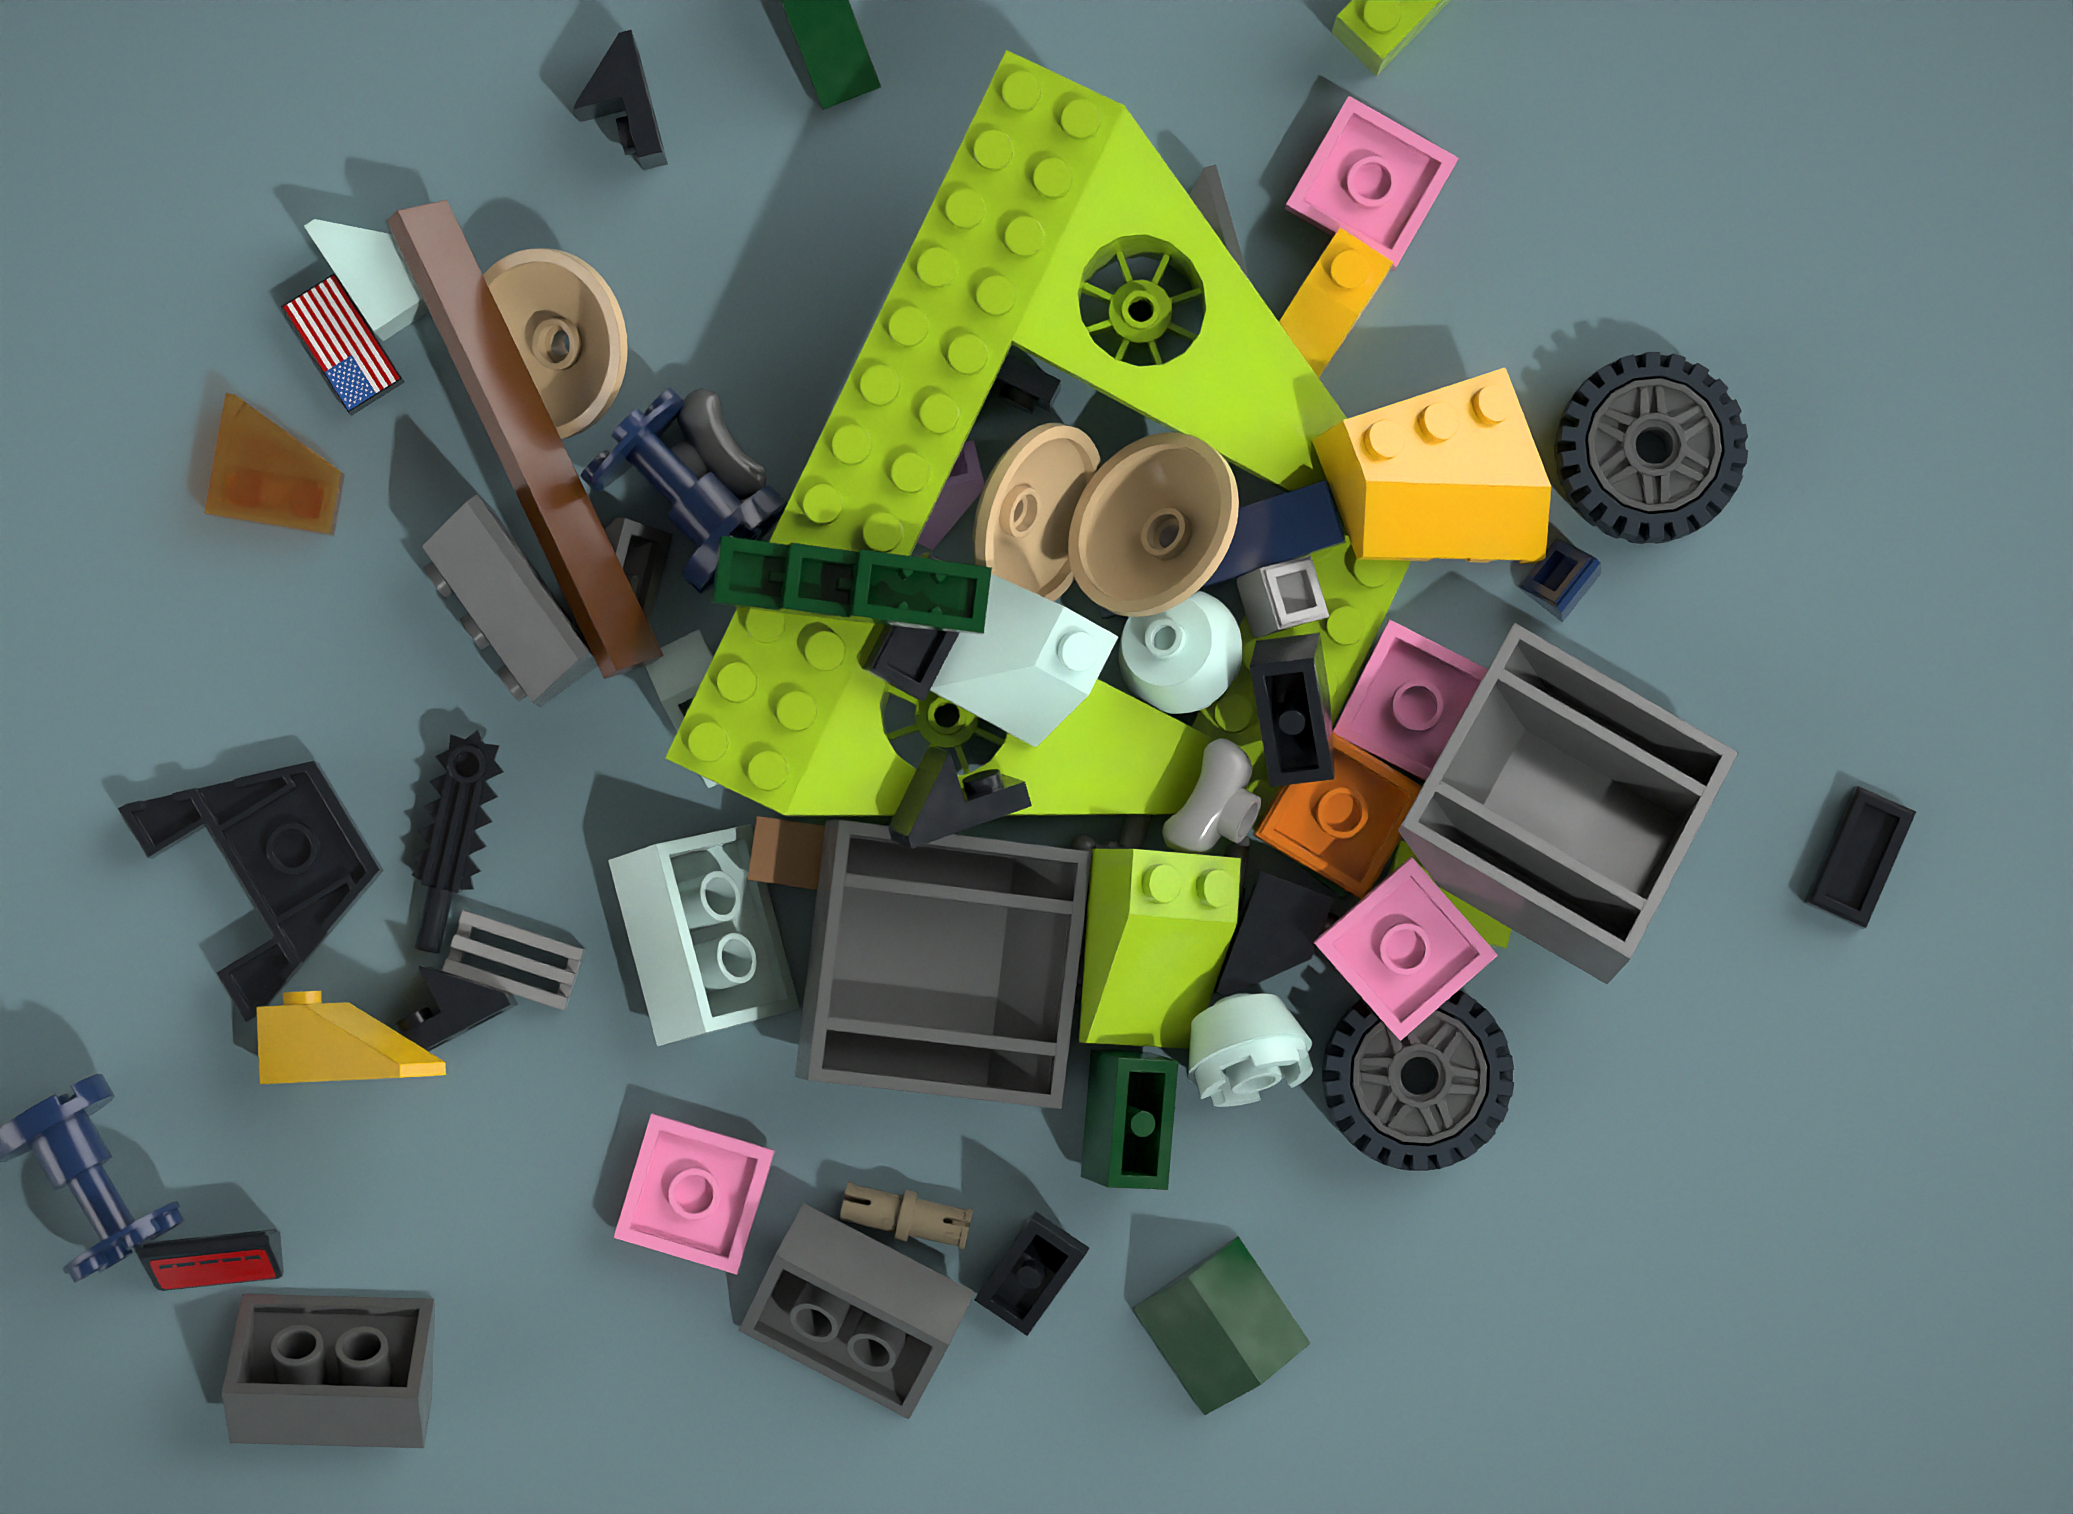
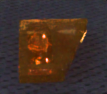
(270, 475)

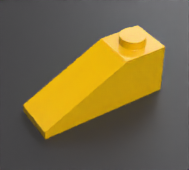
(1333, 298)
(333, 1043)

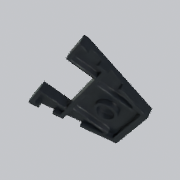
(289, 850)

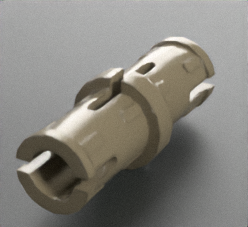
(906, 1215)

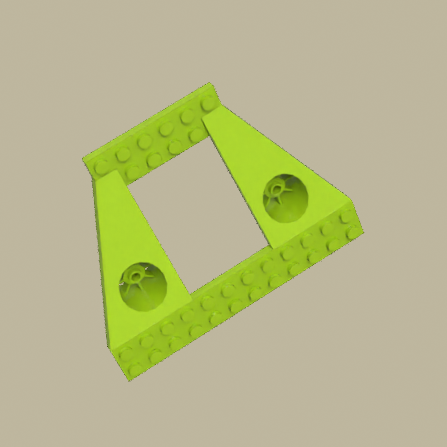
(1022, 223)

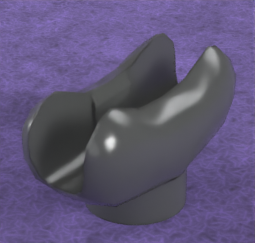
(712, 447)

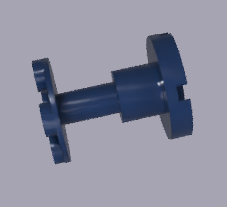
(701, 507)
(73, 1155)

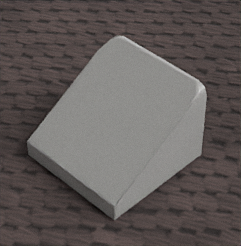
(1282, 596)

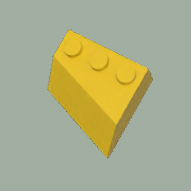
(1441, 477)

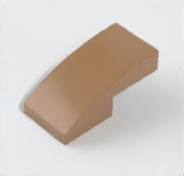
(786, 853)

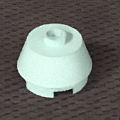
(1181, 655)
(1246, 1048)

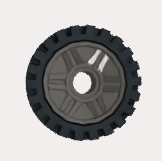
(1700, 439)
(1425, 1128)

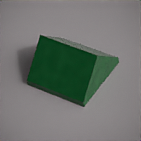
(1222, 1326)

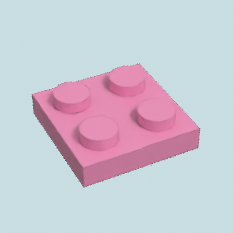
(1371, 180)
(1408, 700)
(1405, 948)
(694, 1193)

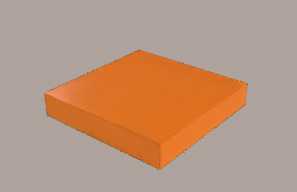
(1342, 824)

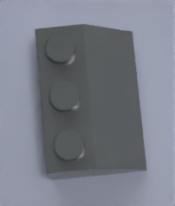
(507, 604)
(856, 1311)
(330, 1371)

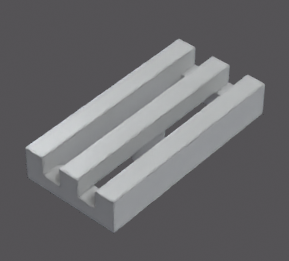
(461, 942)

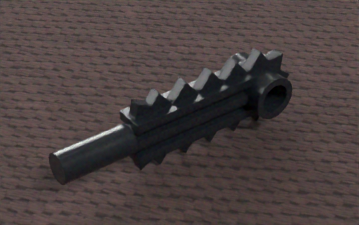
(453, 836)

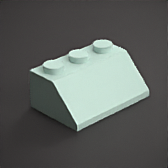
(702, 935)

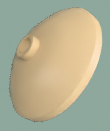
(542, 300)
(1030, 505)
(1153, 524)

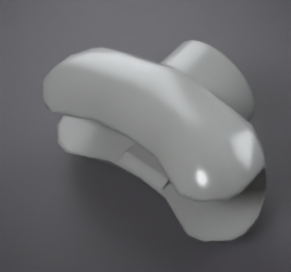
(1217, 804)

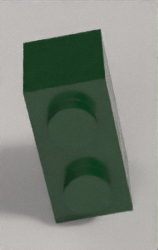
(1129, 1119)

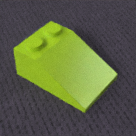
(1154, 943)

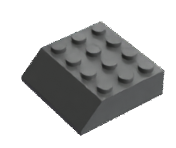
(1564, 804)
(943, 965)

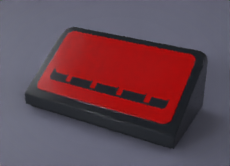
(214, 1260)

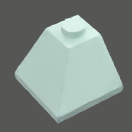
(1027, 664)

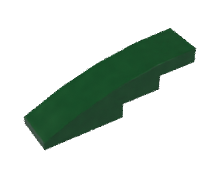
(831, 49)
(851, 585)

